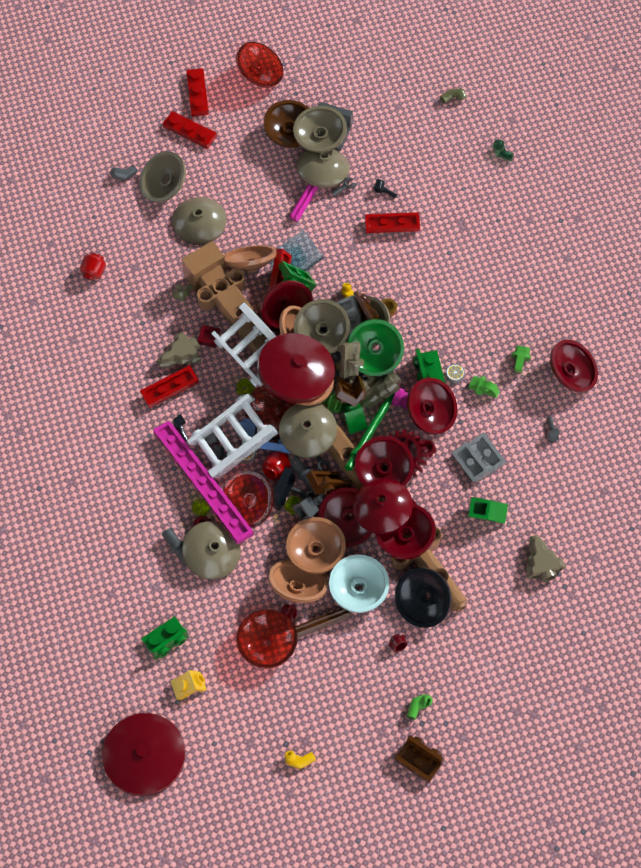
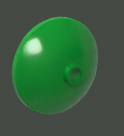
(390, 348)

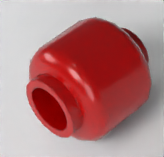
(92, 266)
(275, 464)

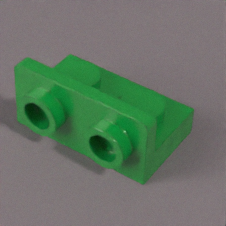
(293, 273)
(428, 365)
(165, 638)

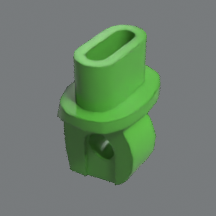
(521, 354)
(482, 386)
(333, 403)

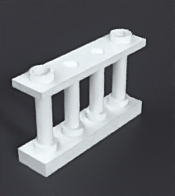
(259, 329)
(234, 455)

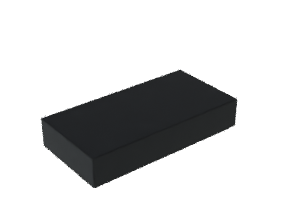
(283, 488)

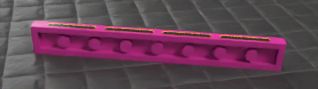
(203, 482)

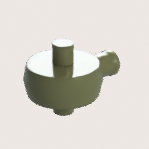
(181, 291)

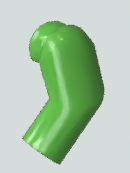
(418, 703)

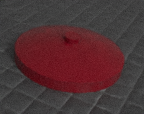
(296, 368)
(143, 754)

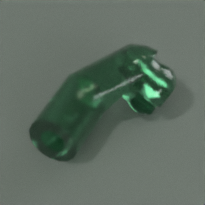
(500, 150)

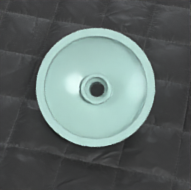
(363, 572)

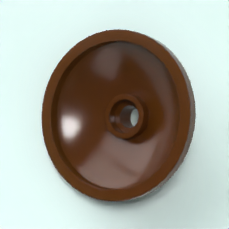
(282, 117)

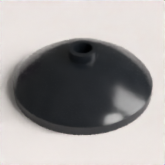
(413, 600)

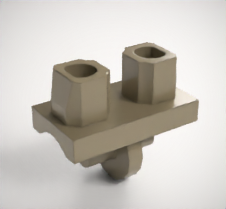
(350, 359)

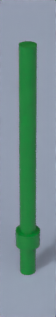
(369, 432)

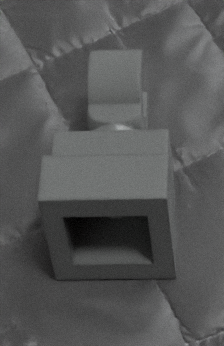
(308, 507)

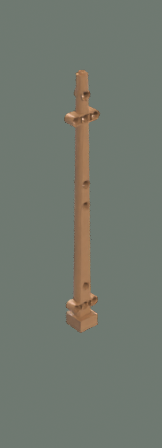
(207, 274)

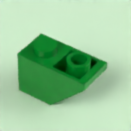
(353, 418)
(487, 510)

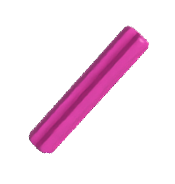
(303, 202)

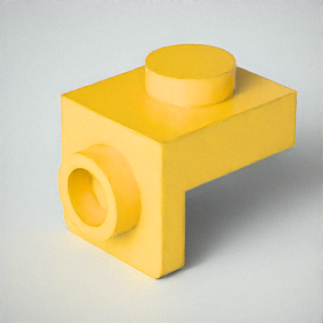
(188, 684)

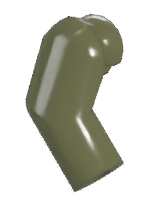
(460, 93)

